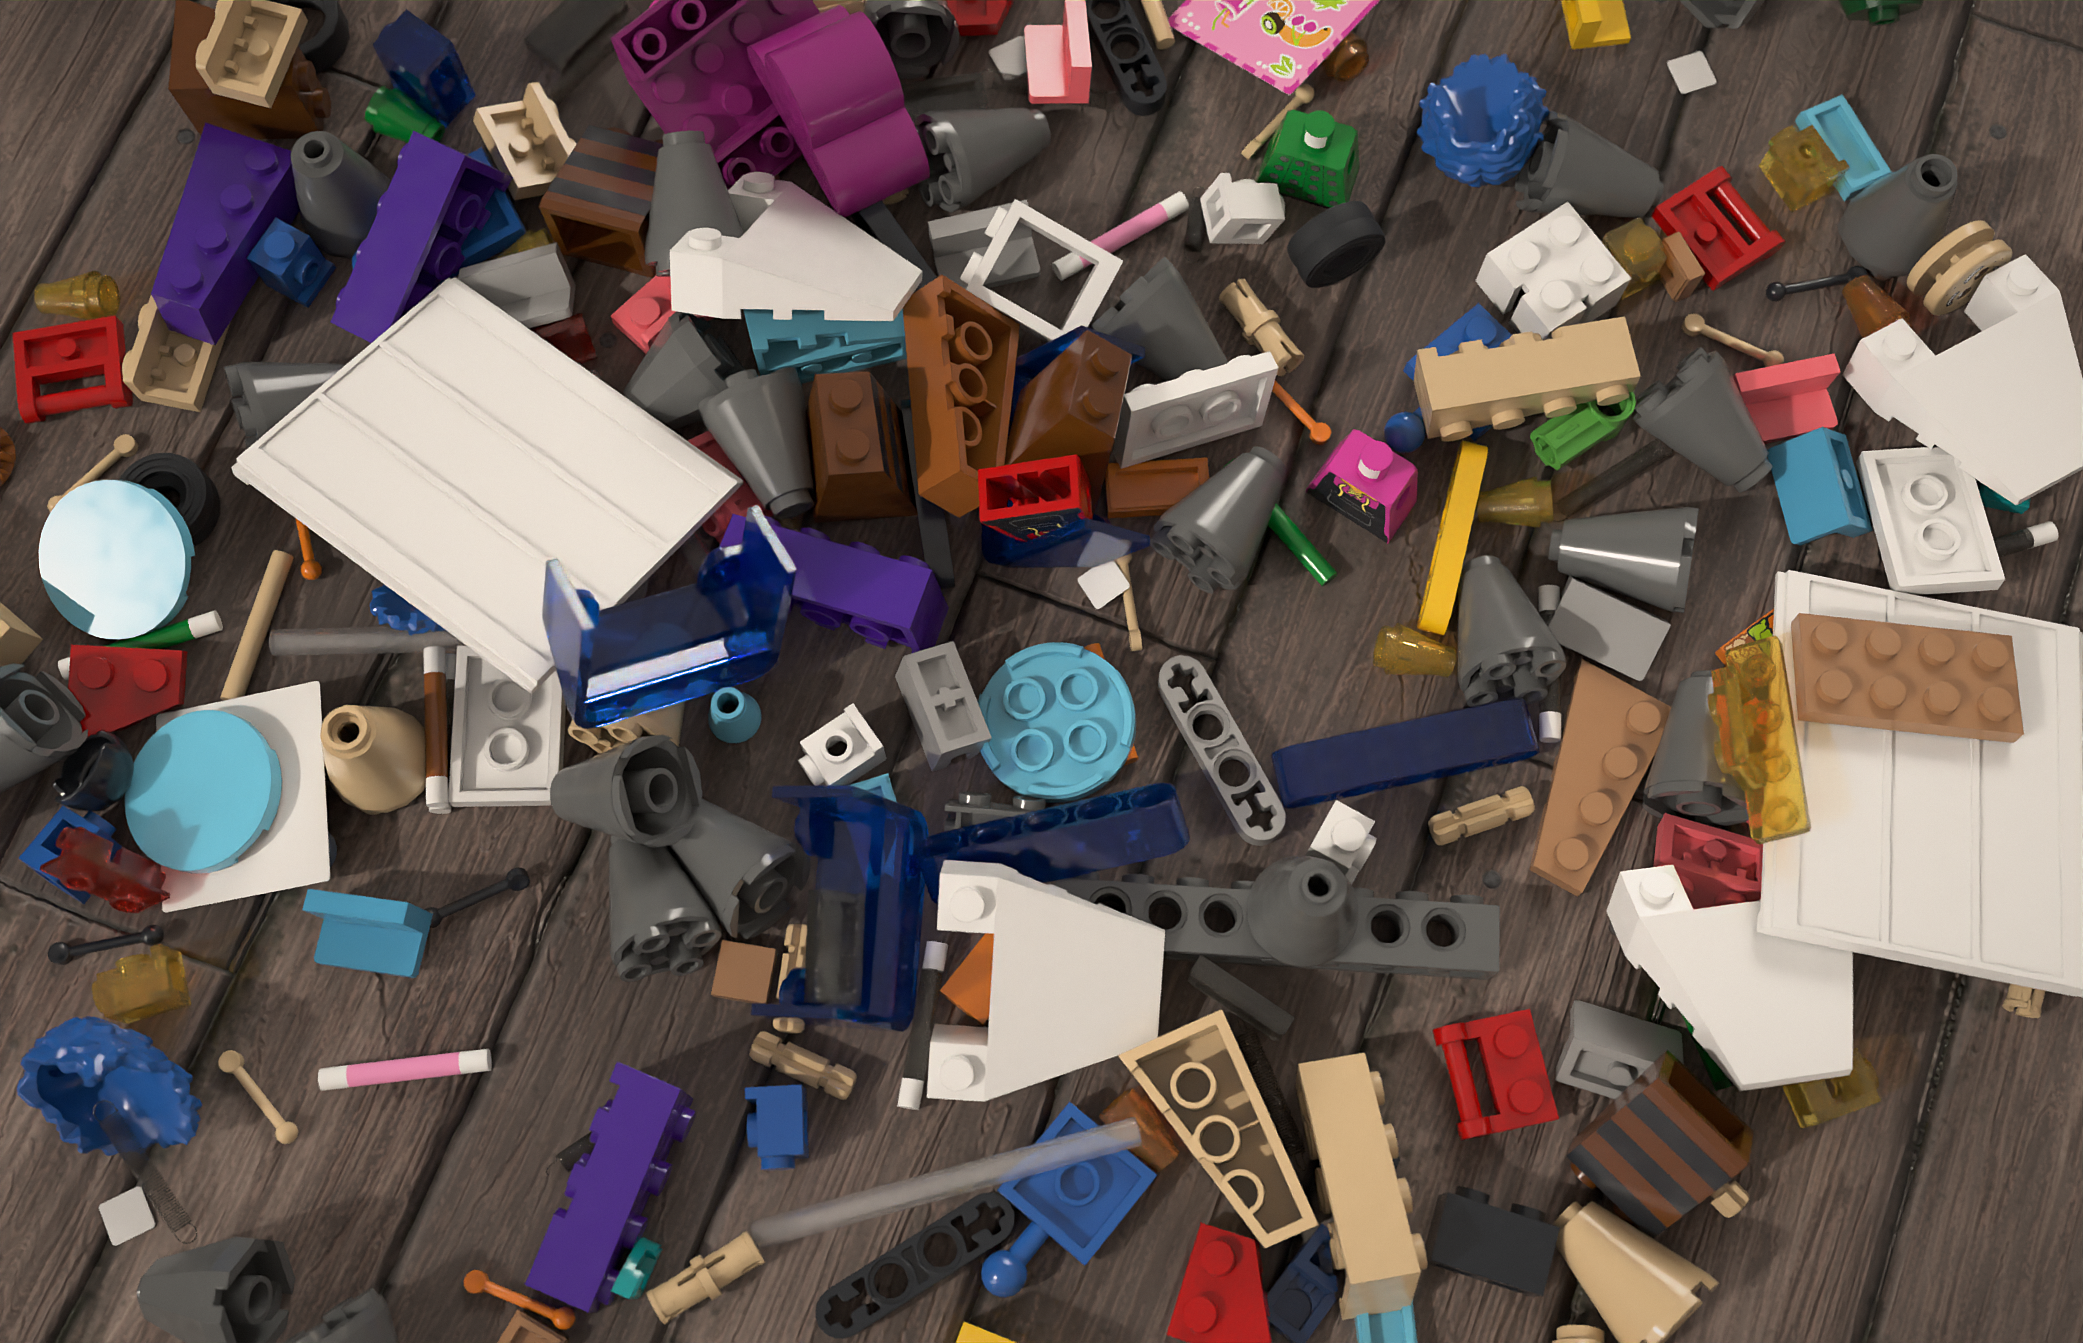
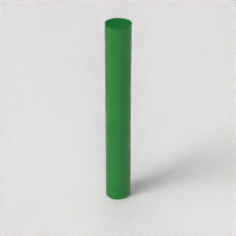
(1300, 546)

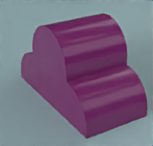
(843, 107)

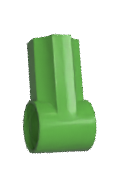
(1575, 433)

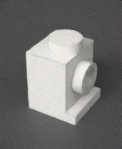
(1241, 210)
(862, 752)
(1344, 840)

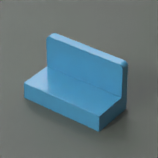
(1818, 486)
(369, 933)

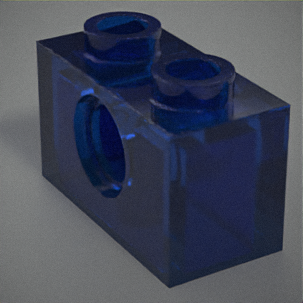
(424, 67)

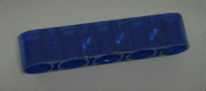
(1404, 753)
(1066, 837)

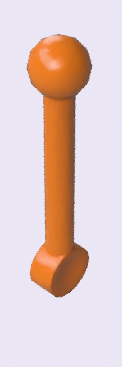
(1319, 432)
(310, 568)
(478, 1282)

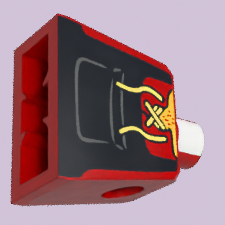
(1043, 496)

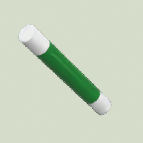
(165, 636)

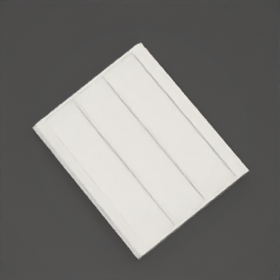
(471, 460)
(1939, 841)

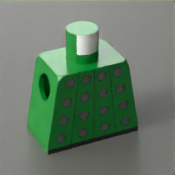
(1312, 159)

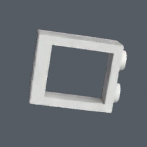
(1090, 295)

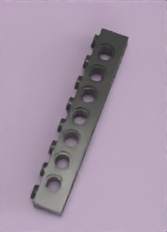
(1470, 922)

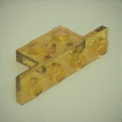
(1760, 738)

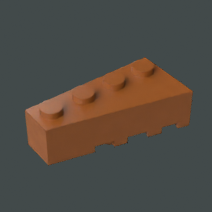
(959, 389)

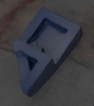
(1304, 1289)

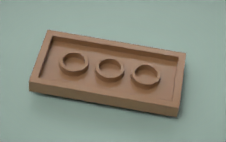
(1906, 678)

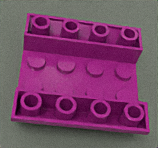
(696, 76)

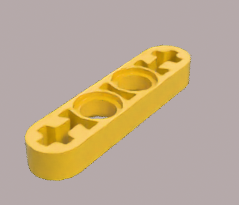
(1452, 538)

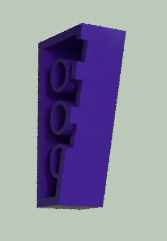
(224, 211)
(416, 234)
(859, 587)
(611, 1189)

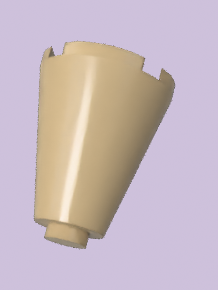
(1629, 1277)

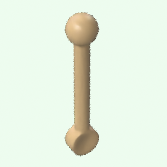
(1303, 95)
(1695, 325)
(124, 446)
(1134, 632)
(233, 1063)

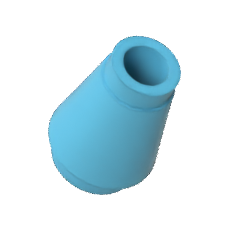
(738, 725)

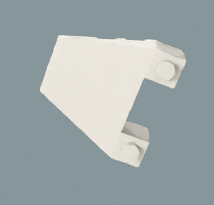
(788, 260)
(1997, 400)
(1064, 983)
(1757, 1000)

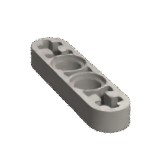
(1227, 746)

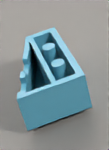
(821, 344)

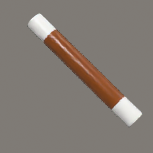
(435, 727)

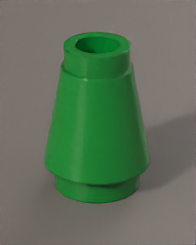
(398, 116)

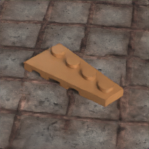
(1599, 765)

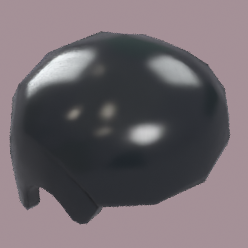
(95, 774)

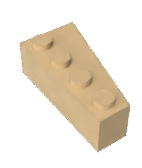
(1524, 377)
(1218, 1112)

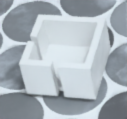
(1558, 268)

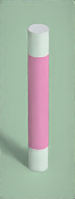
(1125, 233)
(404, 1069)

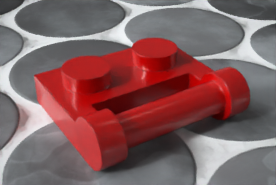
(1708, 232)
(68, 354)
(1512, 1071)

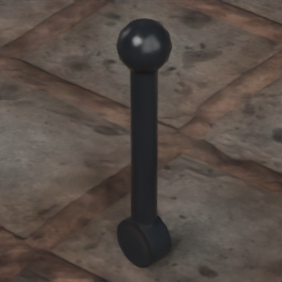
(1776, 291)
(516, 880)
(63, 953)

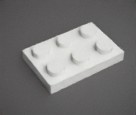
(1194, 409)
(1929, 522)
(503, 737)

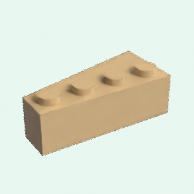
(1360, 1185)

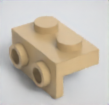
(250, 49)
(526, 141)
(169, 365)

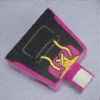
(1367, 484)

